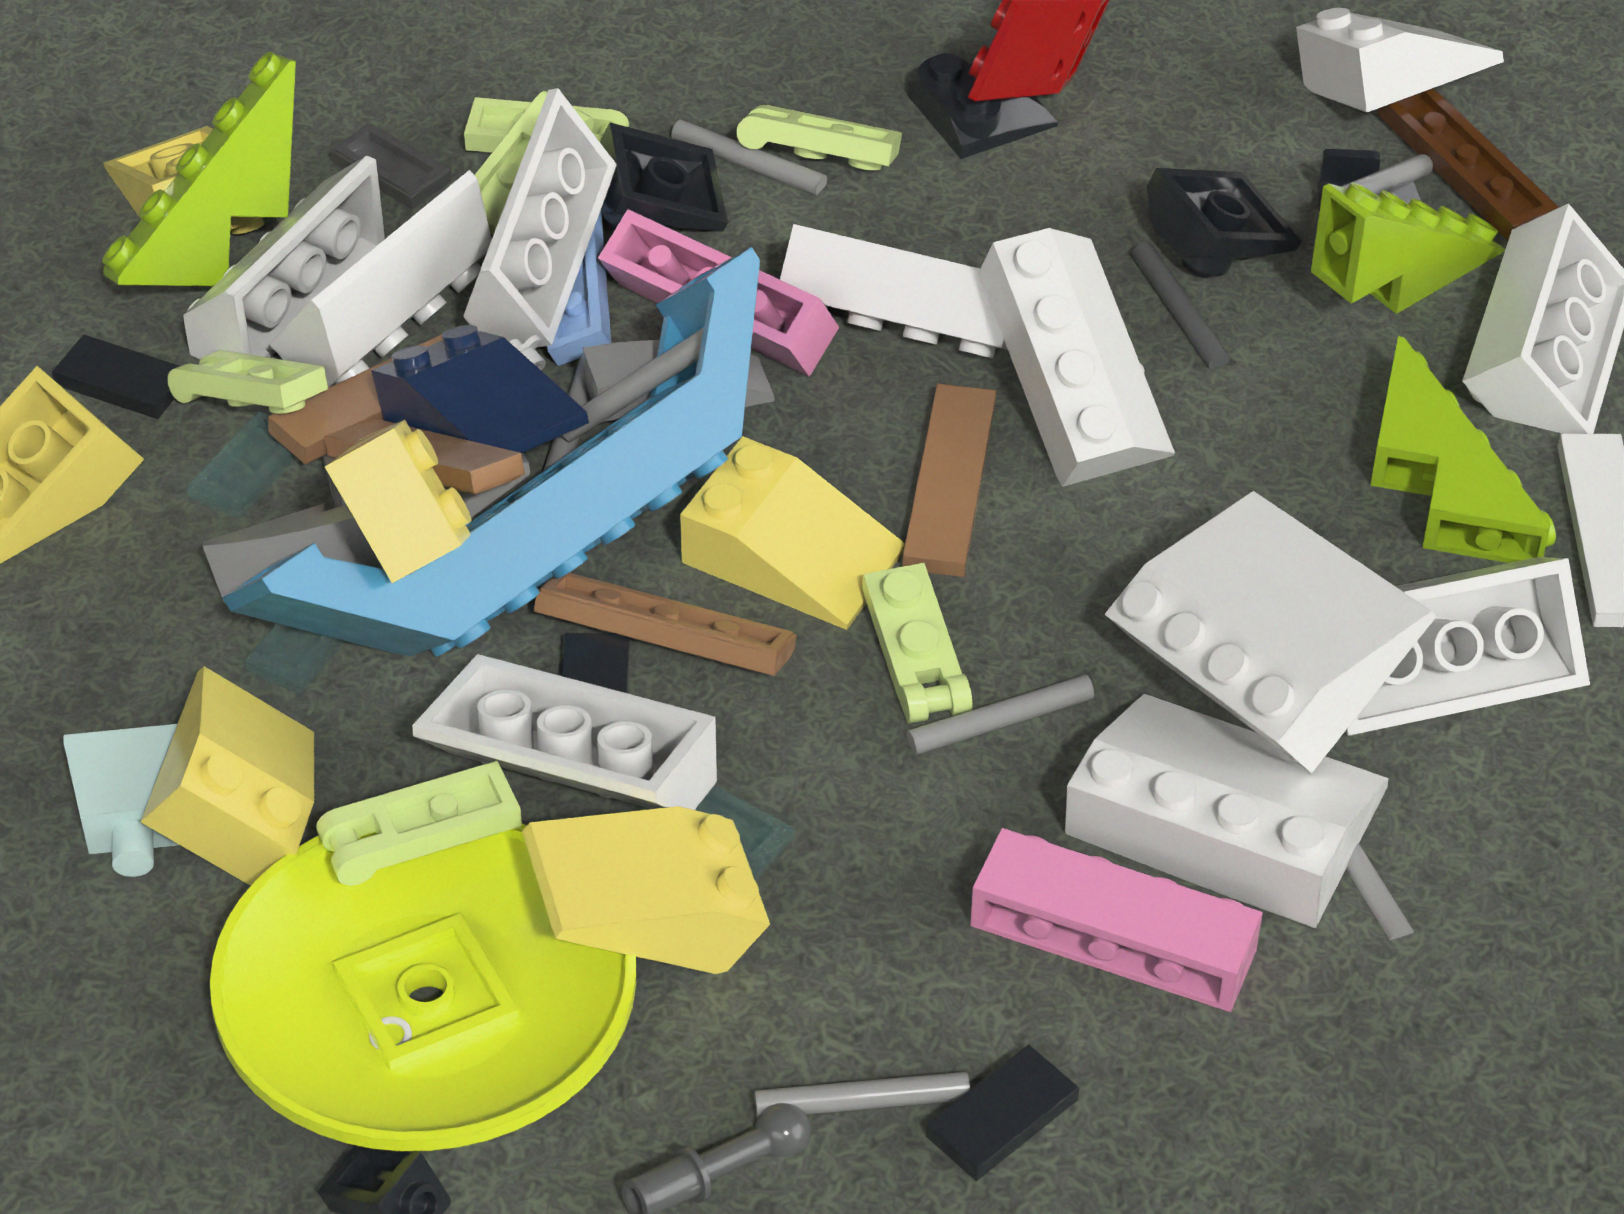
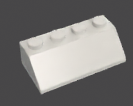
(542, 228)
(290, 265)
(392, 285)
(894, 286)
(1550, 327)
(1073, 355)
(1494, 641)
(574, 734)

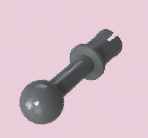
(779, 1131)

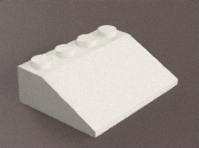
(1272, 624)
(1221, 808)

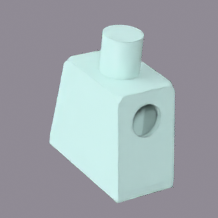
(112, 787)

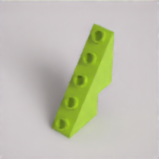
(234, 172)
(1394, 246)
(1437, 452)

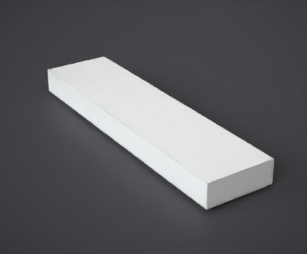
(1595, 495)

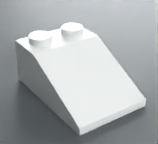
(1382, 61)

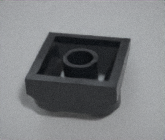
(969, 124)
(662, 181)
(1215, 219)

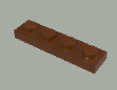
(1467, 160)

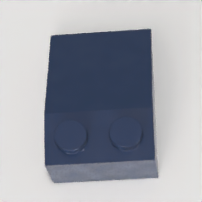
(475, 391)

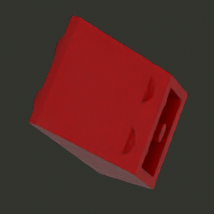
(1034, 47)

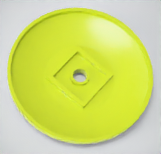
(321, 963)

